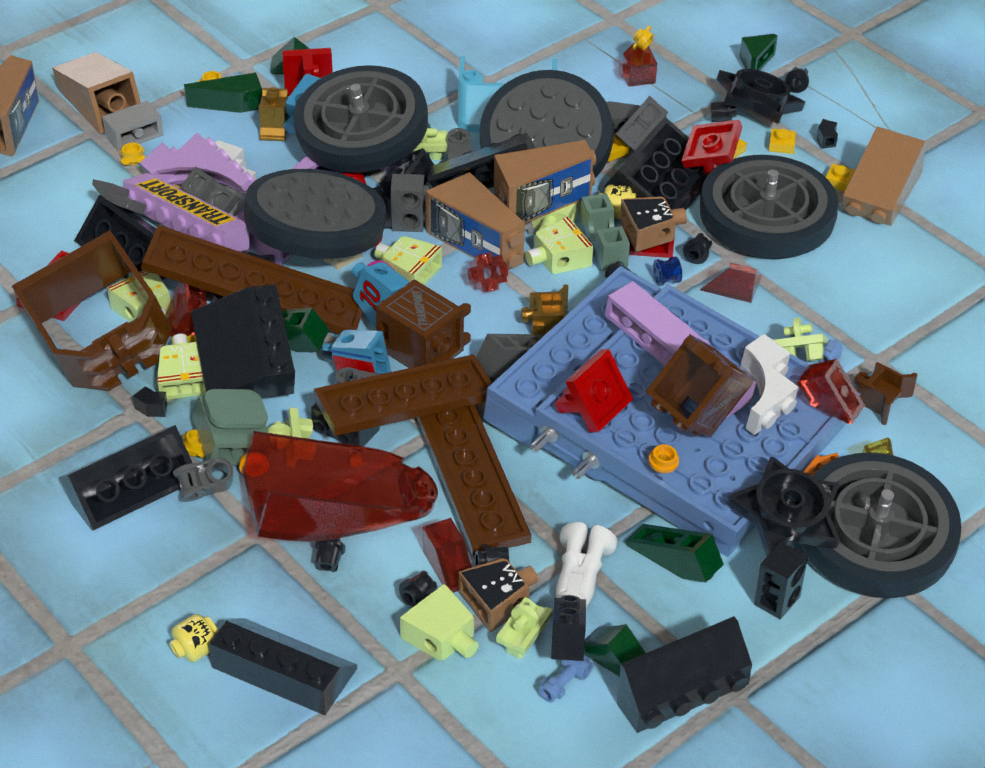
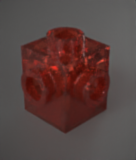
(496, 268)

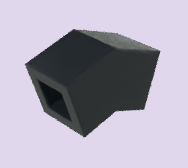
(827, 134)
(150, 402)

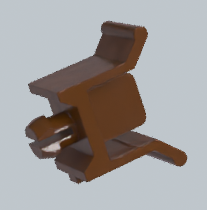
(884, 388)

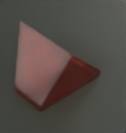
(736, 283)

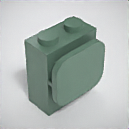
(227, 422)

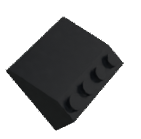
(658, 171)
(245, 343)

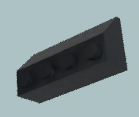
(478, 162)
(128, 228)
(127, 478)
(280, 664)
(684, 675)

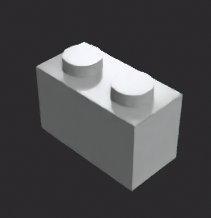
(133, 124)

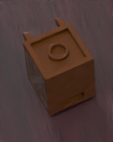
(422, 325)
(704, 376)

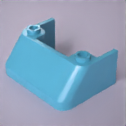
(474, 96)

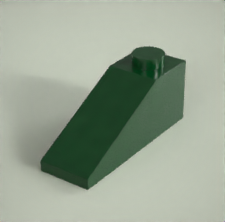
(228, 94)
(304, 329)
(680, 551)

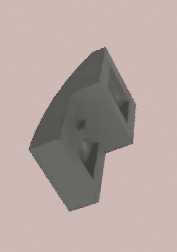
(209, 190)
(118, 196)

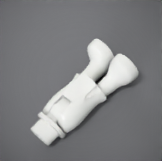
(580, 569)

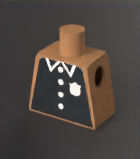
(650, 221)
(495, 590)

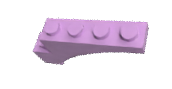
(176, 165)

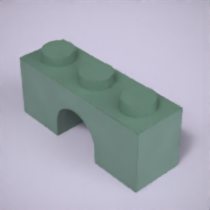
(608, 241)

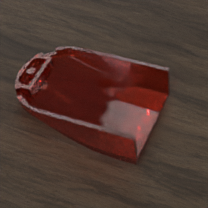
(330, 488)

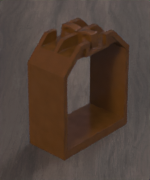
(75, 279)

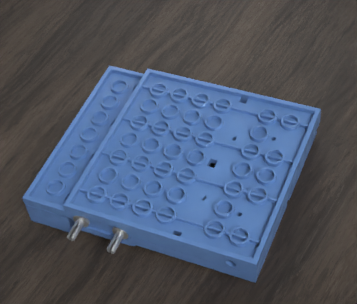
(708, 467)

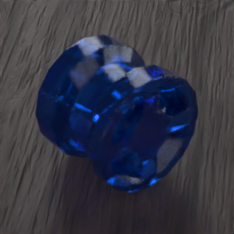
(667, 270)

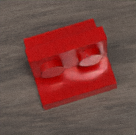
(305, 61)
(712, 144)
(596, 391)

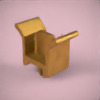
(272, 114)
(545, 310)

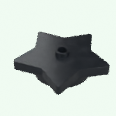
(759, 92)
(789, 508)

